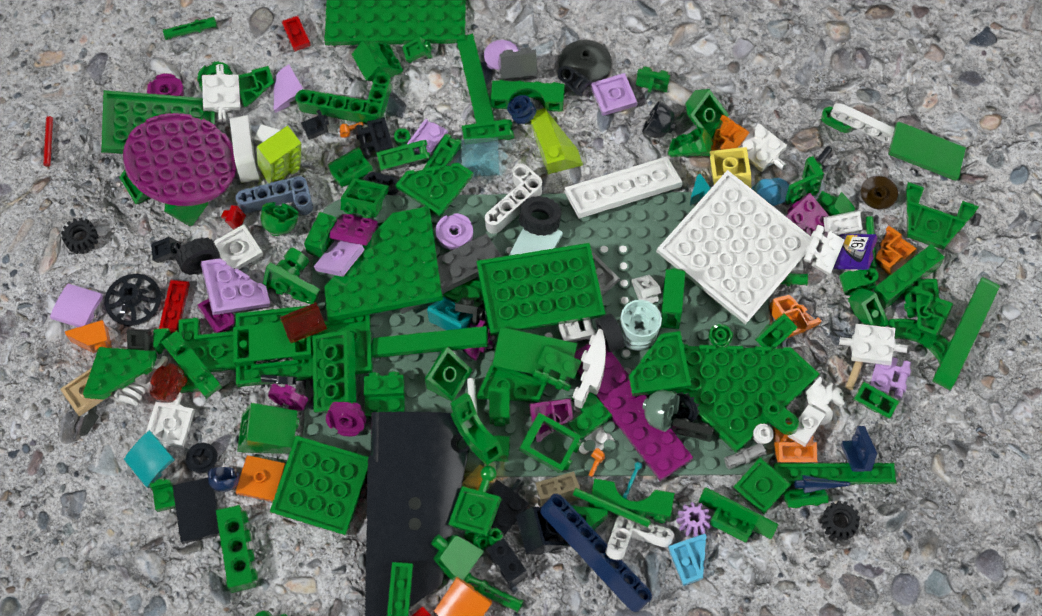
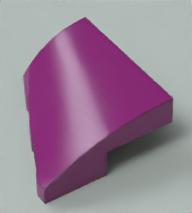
(557, 410)

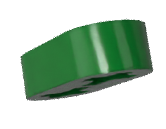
(833, 122)

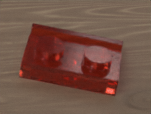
(303, 323)

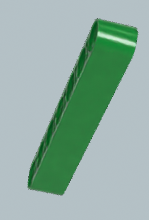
(966, 333)

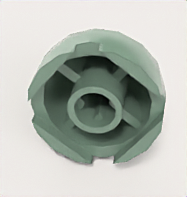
(660, 409)

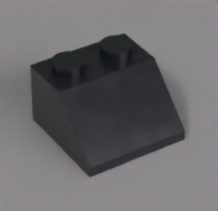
(538, 534)

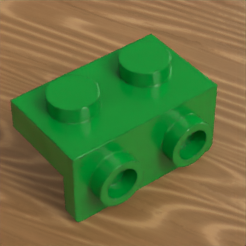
(349, 166)

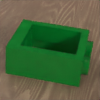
(672, 298)
(526, 449)

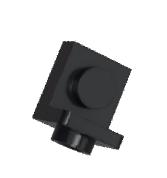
(315, 126)
(164, 249)

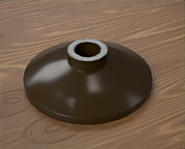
(879, 185)

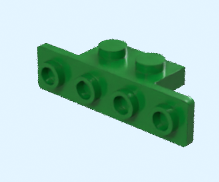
(735, 518)

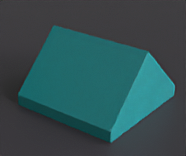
(444, 315)

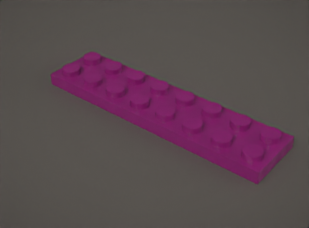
(658, 448)

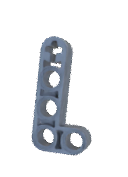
(272, 194)

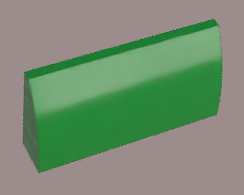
(333, 369)

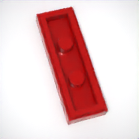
(174, 305)

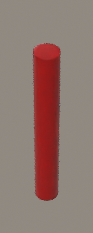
(48, 141)

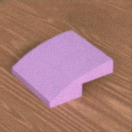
(76, 306)

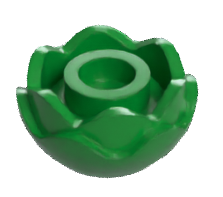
(722, 330)

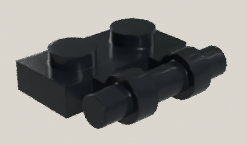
(380, 137)

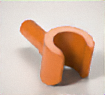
(345, 129)
(599, 456)

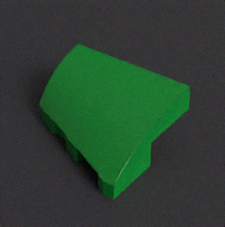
(254, 84)
(931, 313)

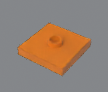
(260, 478)

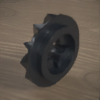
(692, 412)
(197, 451)

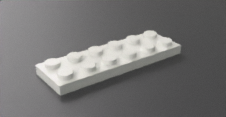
(623, 187)

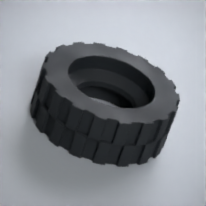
(538, 226)
(195, 251)

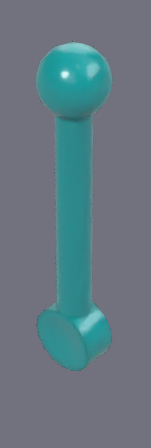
(638, 465)

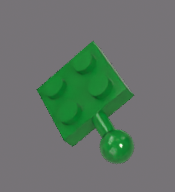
(476, 508)

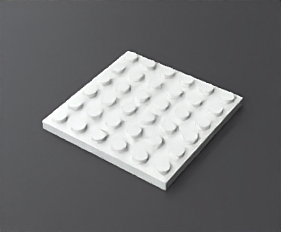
(735, 246)

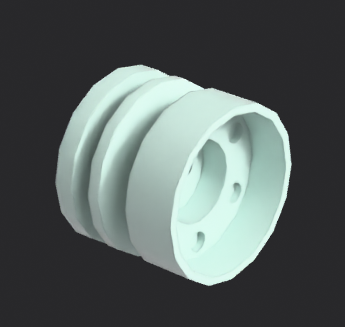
(640, 324)

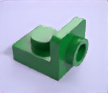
(416, 49)
(163, 494)

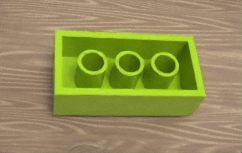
(279, 155)

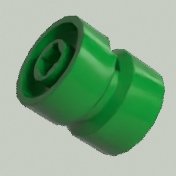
(294, 261)

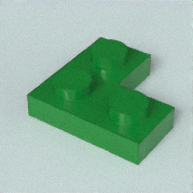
(592, 417)

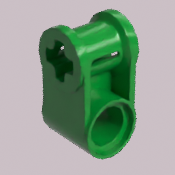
(855, 280)

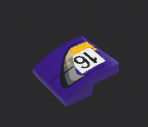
(856, 251)

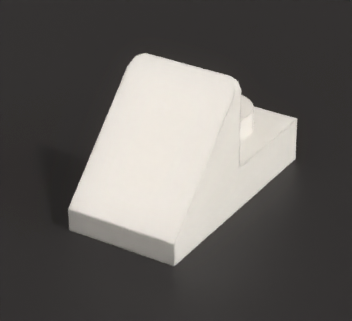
(646, 288)

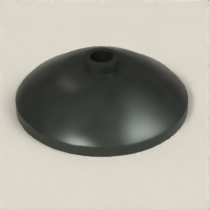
(594, 66)

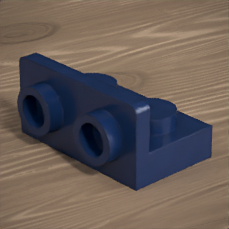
(860, 451)

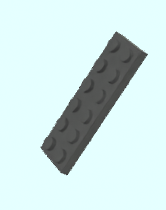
(460, 264)

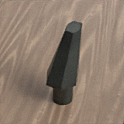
(89, 421)

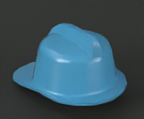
(772, 190)

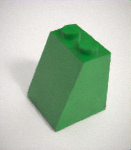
(267, 429)

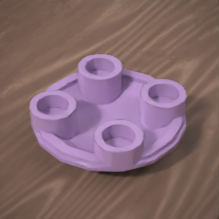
(493, 51)

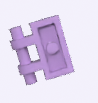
(883, 376)

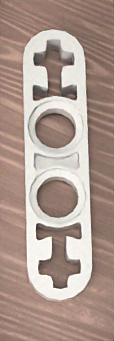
(862, 122)

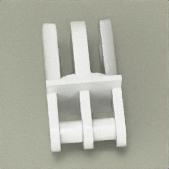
(128, 394)

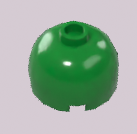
(278, 219)

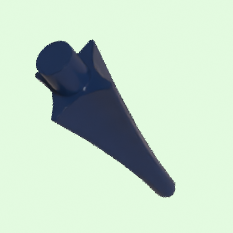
(812, 484)

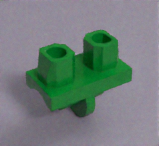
(652, 80)

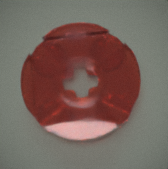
(176, 381)

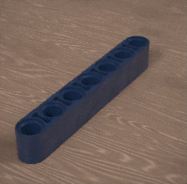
(593, 552)

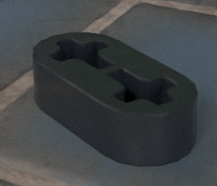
(383, 179)

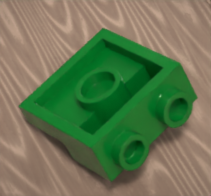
(363, 198)
(384, 393)

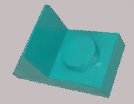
(700, 189)

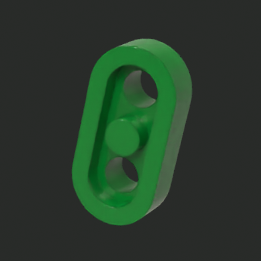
(779, 418)

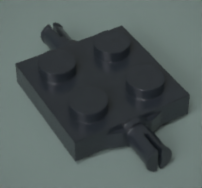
(510, 505)

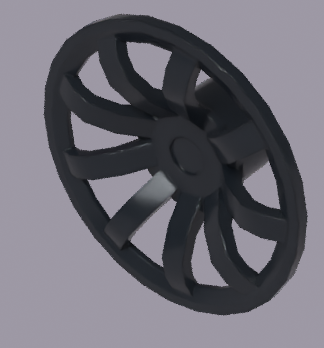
(130, 297)

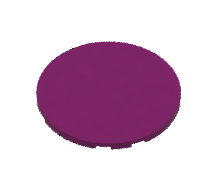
(179, 159)

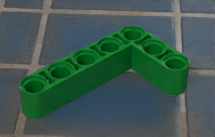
(348, 104)

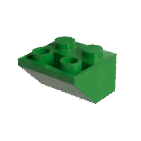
(374, 58)

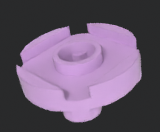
(459, 222)

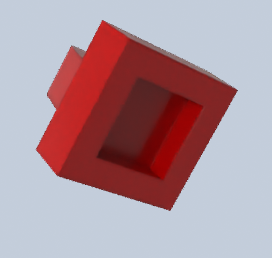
(234, 217)

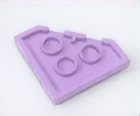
(232, 289)

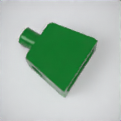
(455, 556)

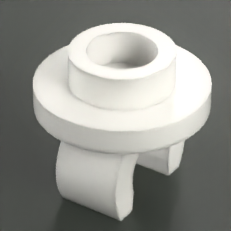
(763, 433)

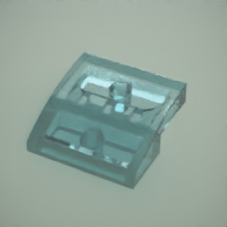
(481, 156)

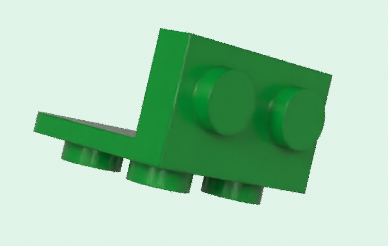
(810, 183)

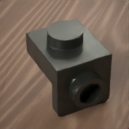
(473, 307)
(139, 339)

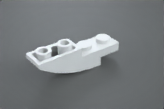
(593, 368)

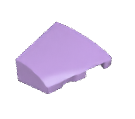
(285, 88)

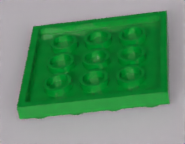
(320, 485)

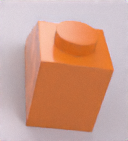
(90, 336)

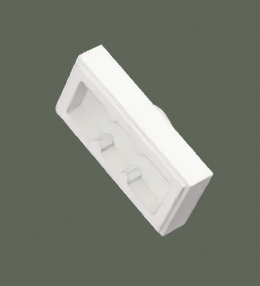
(843, 223)
(808, 424)

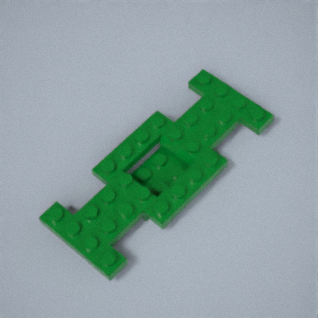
(263, 337)

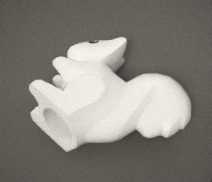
(820, 397)

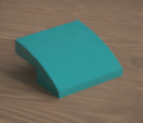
(148, 458)

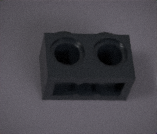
(507, 563)

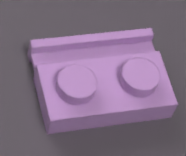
(431, 133)

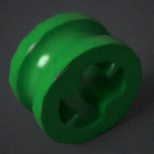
(404, 133)

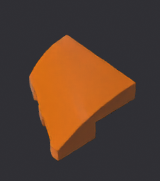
(729, 135)
(894, 251)
(795, 312)

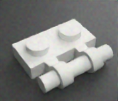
(828, 251)

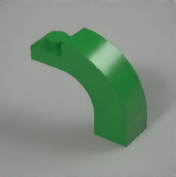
(473, 431)

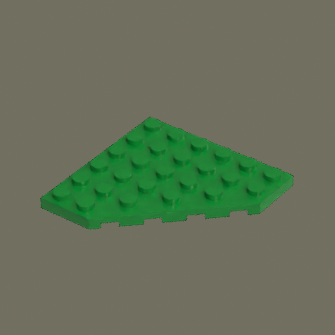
(391, 272)
(738, 382)

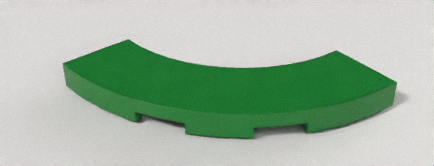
(908, 330)

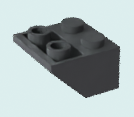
(518, 64)

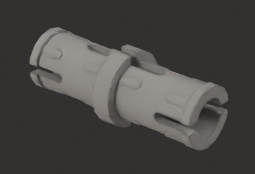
(744, 456)

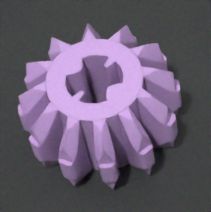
(693, 526)

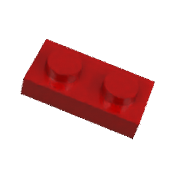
(296, 33)

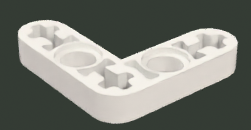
(657, 535)

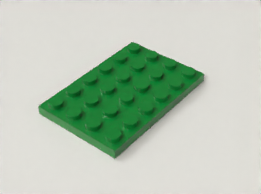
(128, 109)
(540, 288)

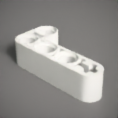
(244, 149)
(496, 217)

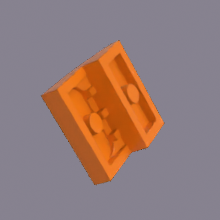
(791, 451)
(462, 601)

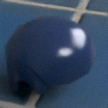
(223, 479)

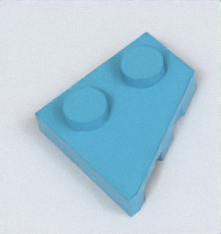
(689, 558)

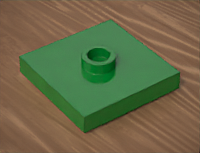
(762, 485)

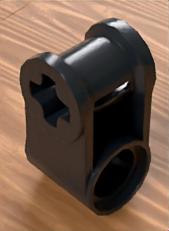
(574, 80)

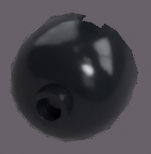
(660, 121)

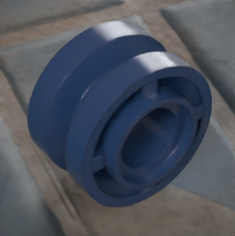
(521, 109)

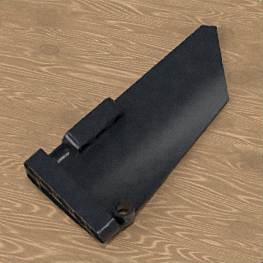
(409, 459)

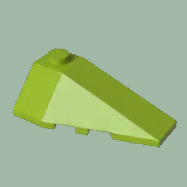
(554, 145)

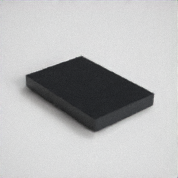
(196, 510)

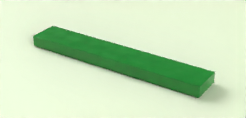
(475, 79)
(430, 342)
(881, 472)

